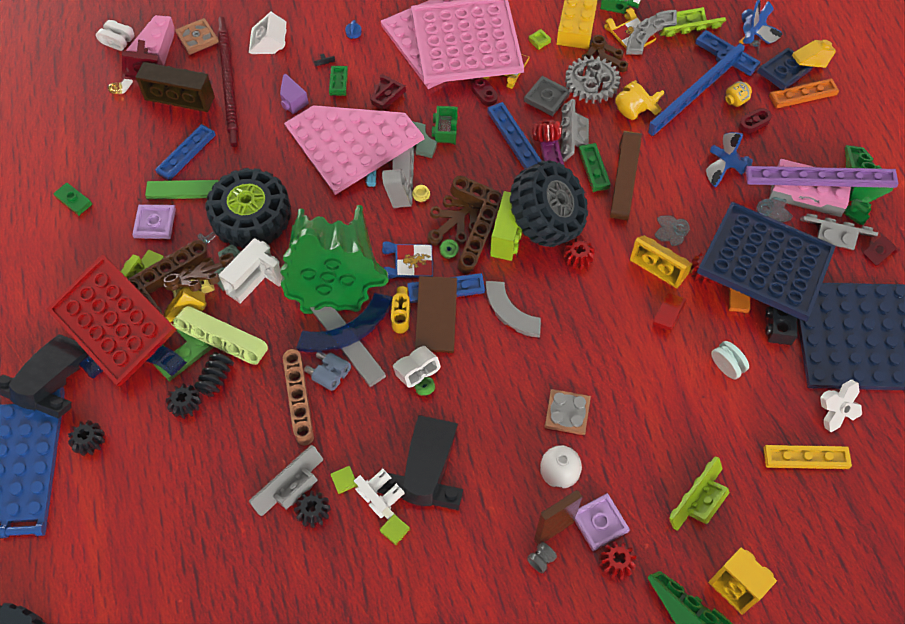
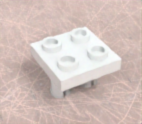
(380, 504)

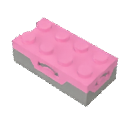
(824, 199)

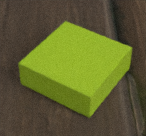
(539, 39)
(343, 479)
(394, 529)

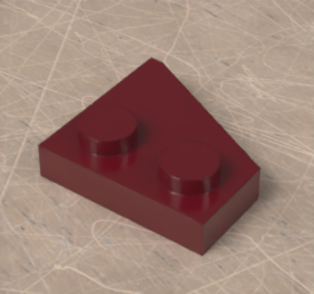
(387, 92)

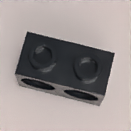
(784, 322)

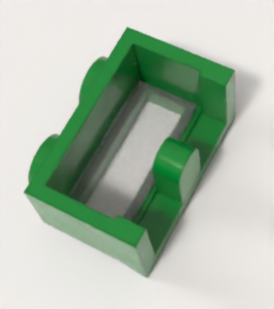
(446, 124)

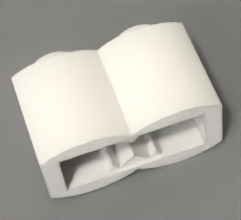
(416, 366)

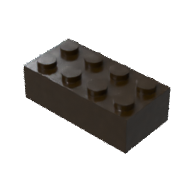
(175, 86)

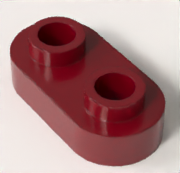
(484, 91)
(753, 122)

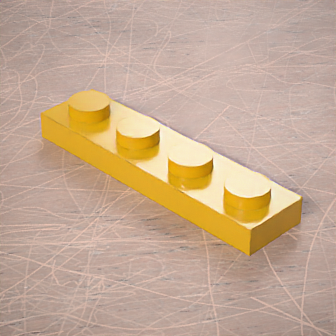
(807, 457)

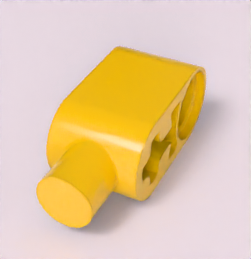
(397, 314)

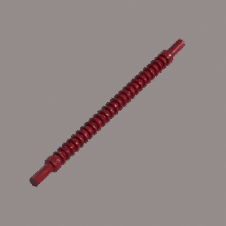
(229, 97)

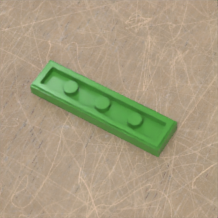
(179, 189)

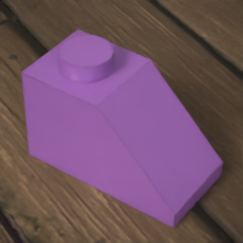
(292, 95)

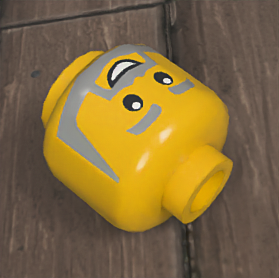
(738, 93)

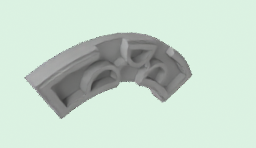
(647, 28)
(509, 313)

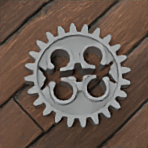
(588, 85)

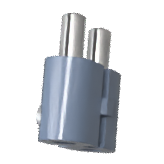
(330, 372)

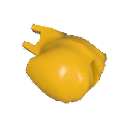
(636, 100)

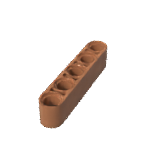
(298, 405)

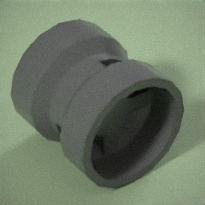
(542, 557)

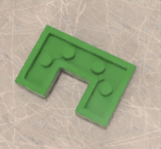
(190, 352)

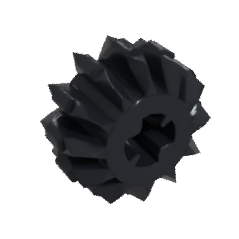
(191, 402)
(80, 443)
(304, 512)

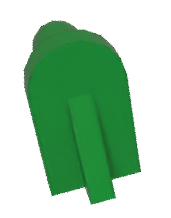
(858, 211)

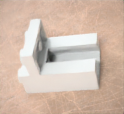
(249, 270)

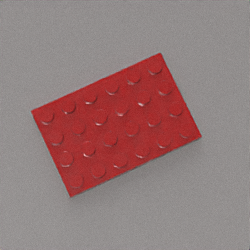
(111, 320)

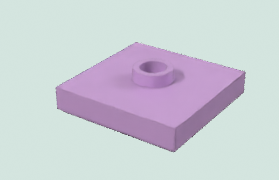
(154, 221)
(600, 522)

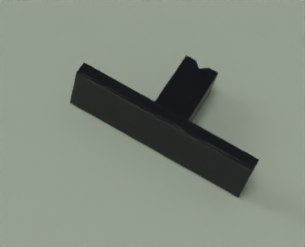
(324, 60)

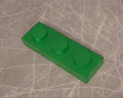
(594, 167)

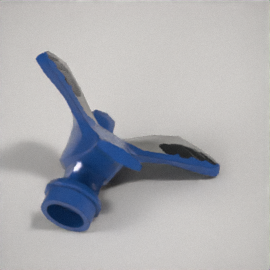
(756, 24)
(727, 158)

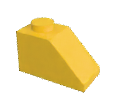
(815, 54)
(184, 298)

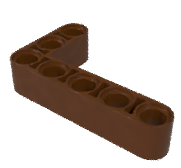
(626, 173)
(484, 224)
(170, 262)

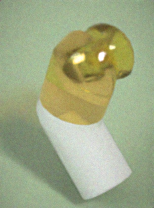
(120, 88)

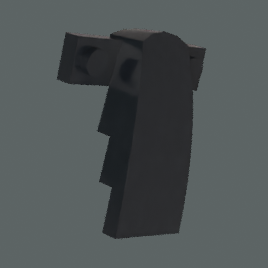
(43, 376)
(427, 465)

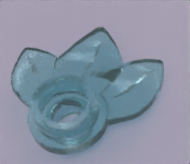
(774, 209)
(671, 231)

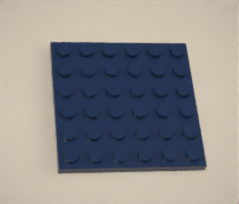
(767, 261)
(855, 336)

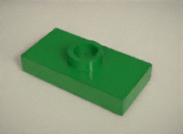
(338, 80)
(72, 199)

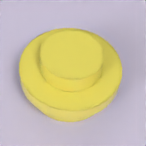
(421, 193)

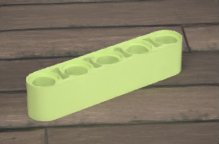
(220, 335)

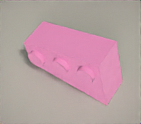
(157, 37)

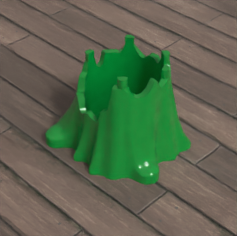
(330, 264)

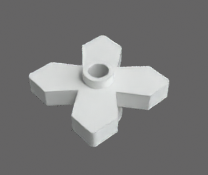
(841, 405)

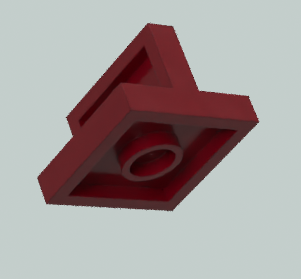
(133, 60)

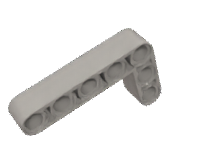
(399, 180)

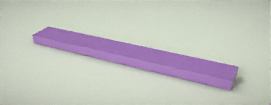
(821, 176)

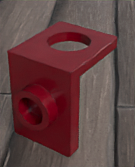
(880, 250)

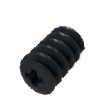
(212, 373)

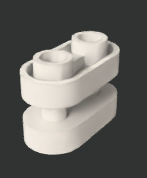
(115, 35)

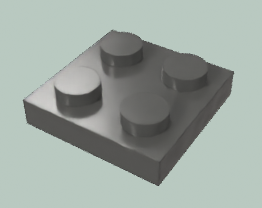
(547, 95)

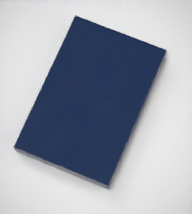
(783, 69)

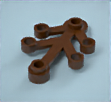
(599, 44)
(457, 217)
(201, 272)

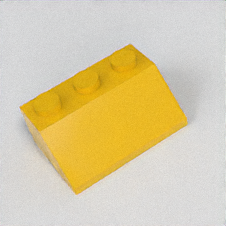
(660, 261)

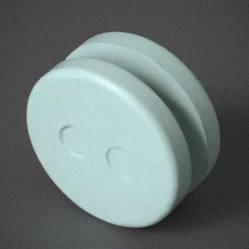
(730, 360)

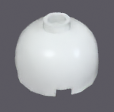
(561, 466)

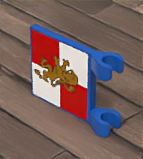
(410, 260)

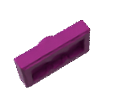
(551, 151)

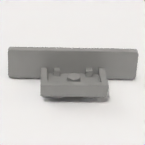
(574, 130)
(840, 235)
(289, 483)

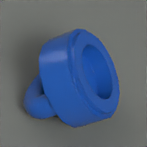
(353, 30)

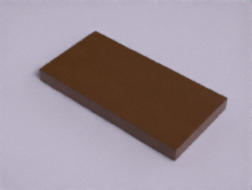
(436, 313)
(557, 517)

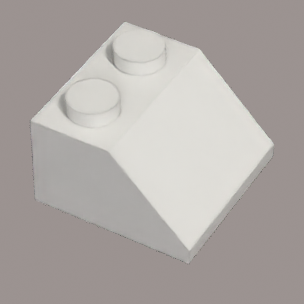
(268, 35)

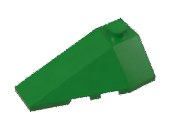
(859, 158)
(681, 606)

